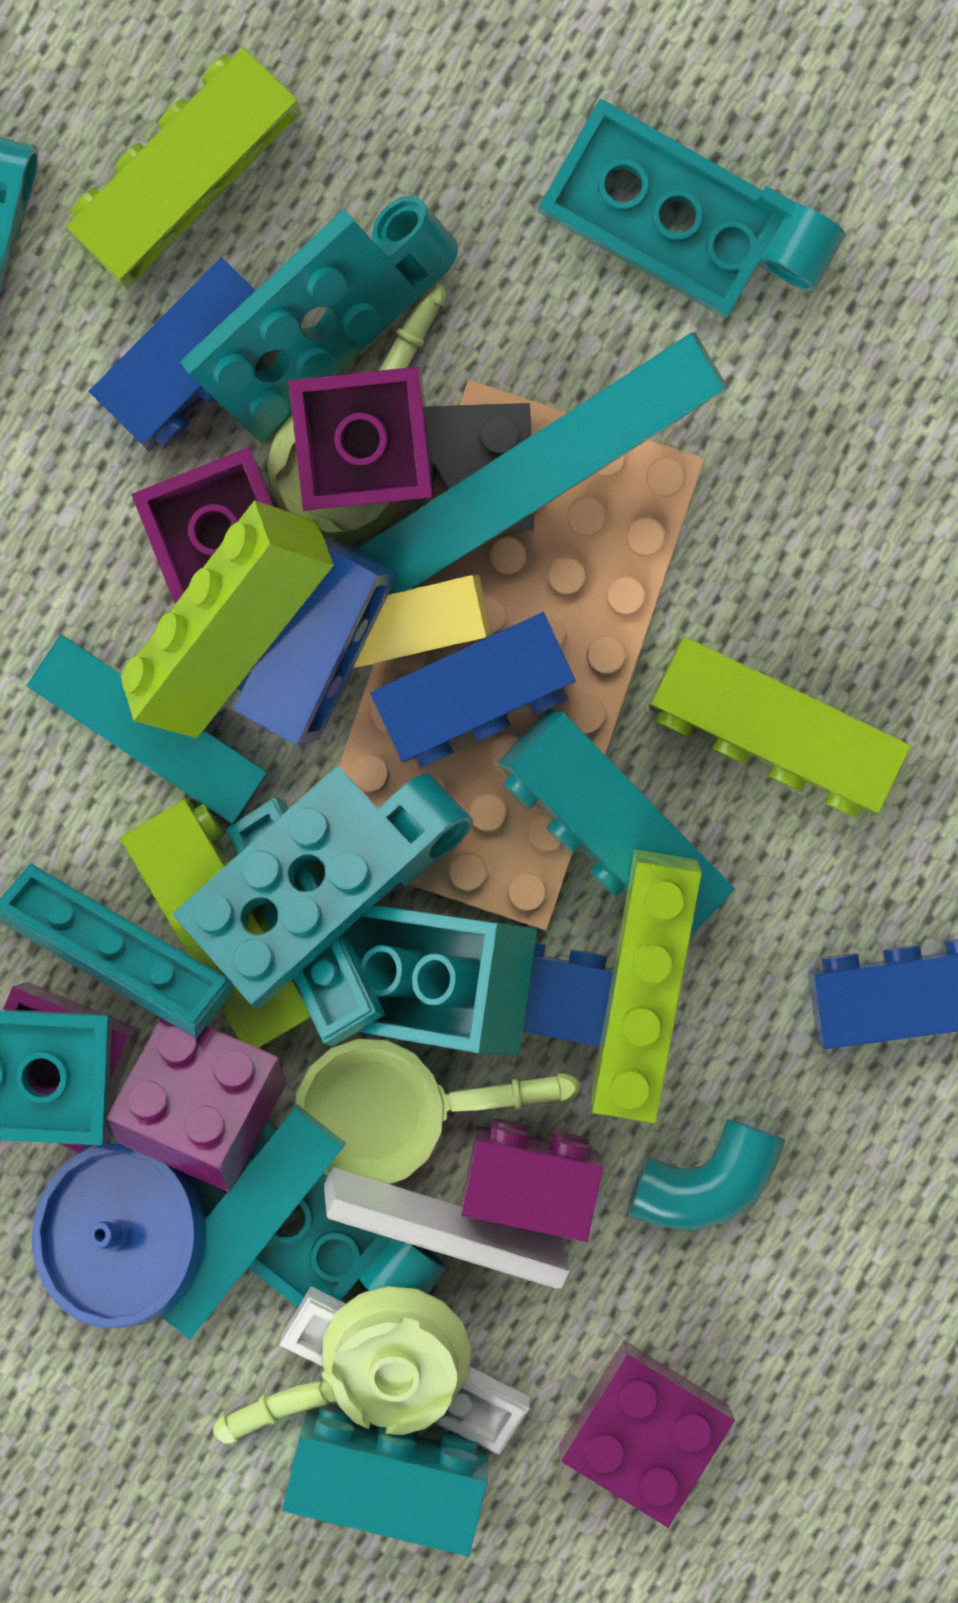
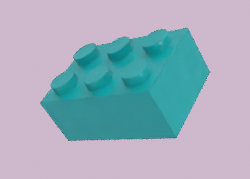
(446, 978)
(387, 1482)

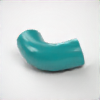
(709, 1192)

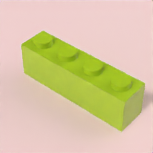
(183, 166)
(226, 619)
(778, 726)
(176, 859)
(645, 986)

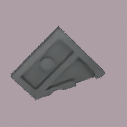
(473, 436)

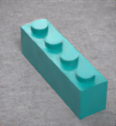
(598, 808)

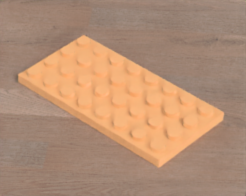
(597, 578)

